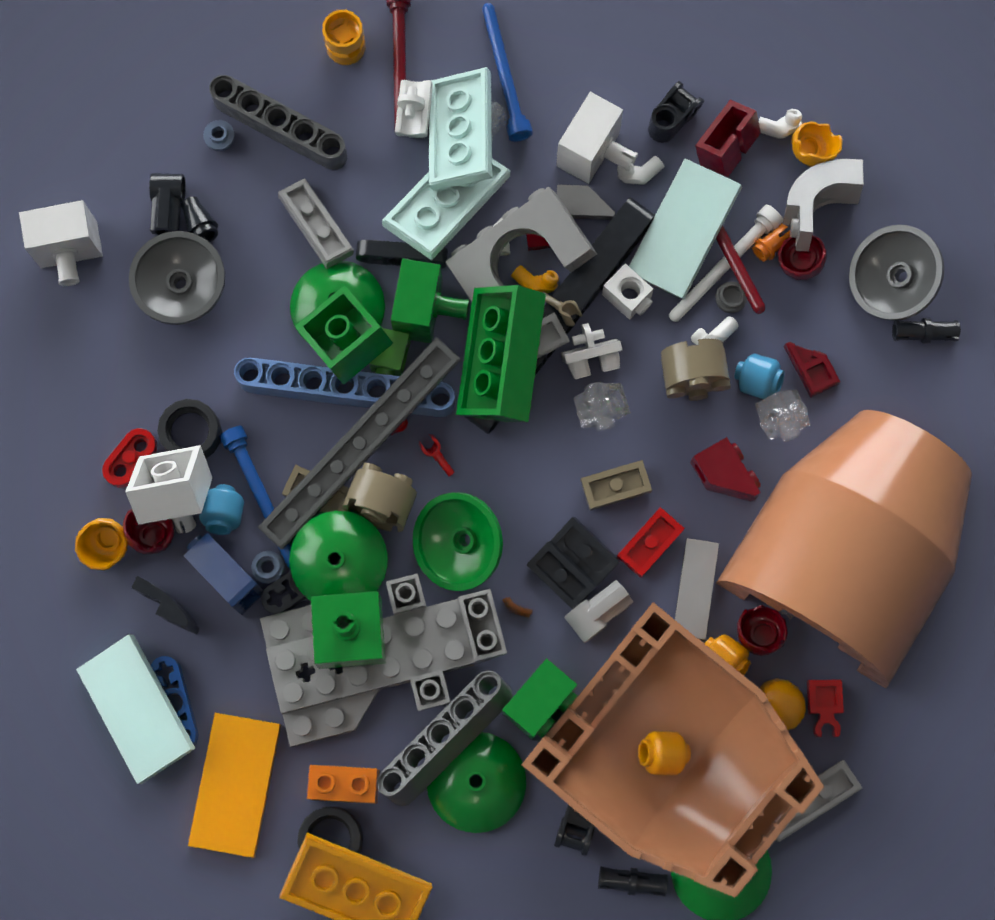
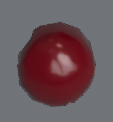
(802, 264)
(148, 537)
(762, 630)

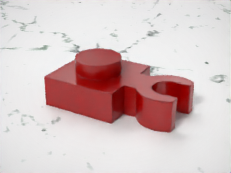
(825, 699)

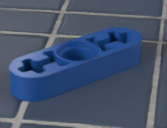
(177, 677)

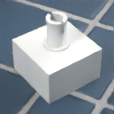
(592, 139)
(61, 237)
(170, 487)

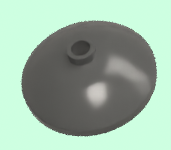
(883, 258)
(164, 263)

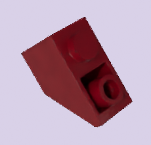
(723, 471)

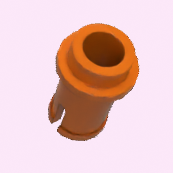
(770, 244)

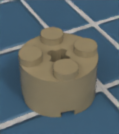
(695, 369)
(381, 497)

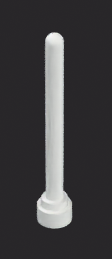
(766, 221)

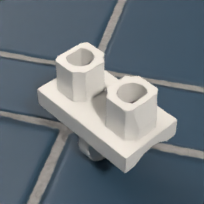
(413, 108)
(578, 358)

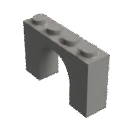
(542, 215)

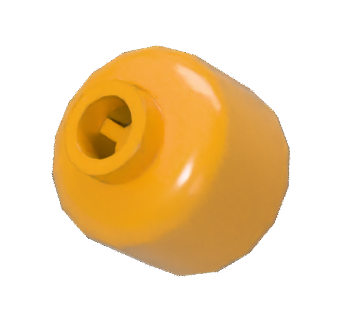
(731, 652)
(664, 753)

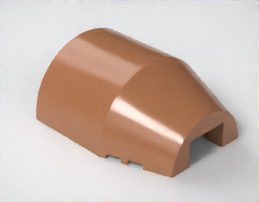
(860, 538)
(733, 792)

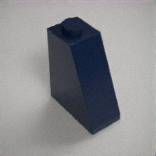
(223, 573)

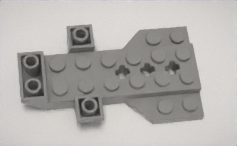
(418, 649)

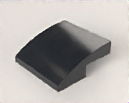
(573, 563)
(169, 608)

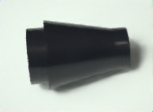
(198, 219)

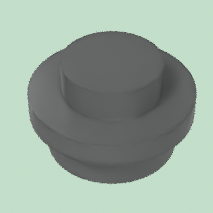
(730, 297)

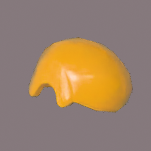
(815, 143)
(101, 544)
(786, 701)

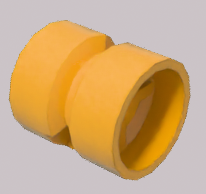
(344, 37)

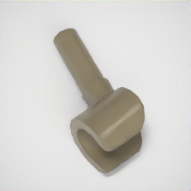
(565, 309)

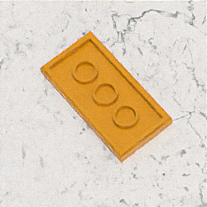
(234, 785)
(351, 885)

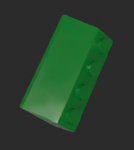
(501, 353)

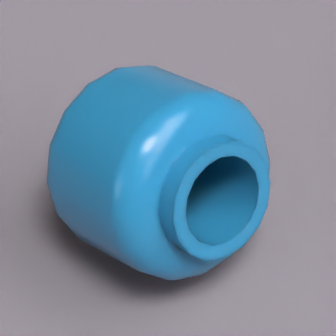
(759, 376)
(222, 510)

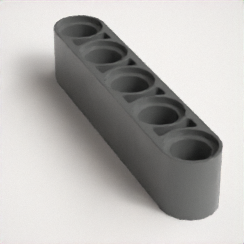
(270, 110)
(428, 742)

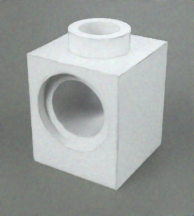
(625, 279)

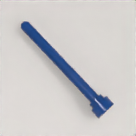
(518, 126)
(235, 441)

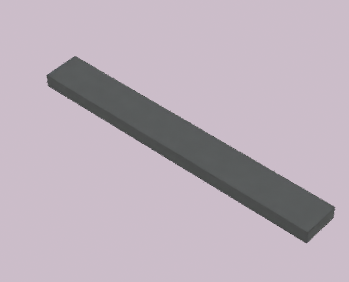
(359, 443)

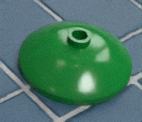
(322, 283)
(442, 546)
(361, 552)
(491, 803)
(720, 906)

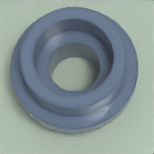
(223, 142)
(262, 558)

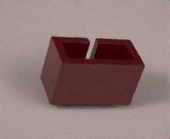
(727, 137)

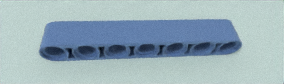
(327, 391)

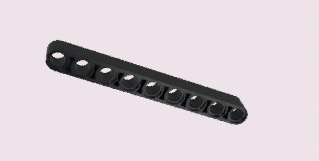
(588, 280)

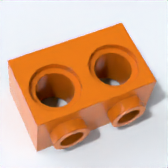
(343, 784)

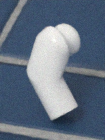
(782, 127)

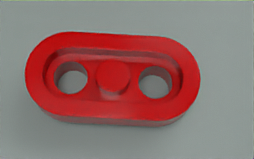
(127, 456)

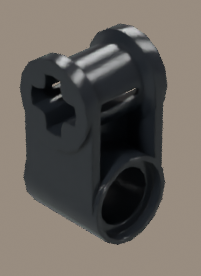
(676, 109)
(577, 825)

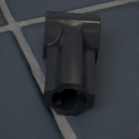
(166, 195)

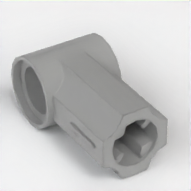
(593, 615)

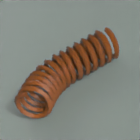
(527, 612)

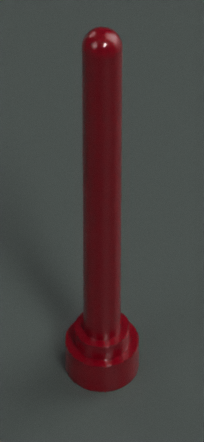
(398, 8)
(740, 271)

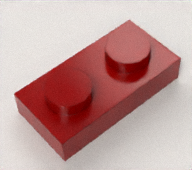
(650, 542)

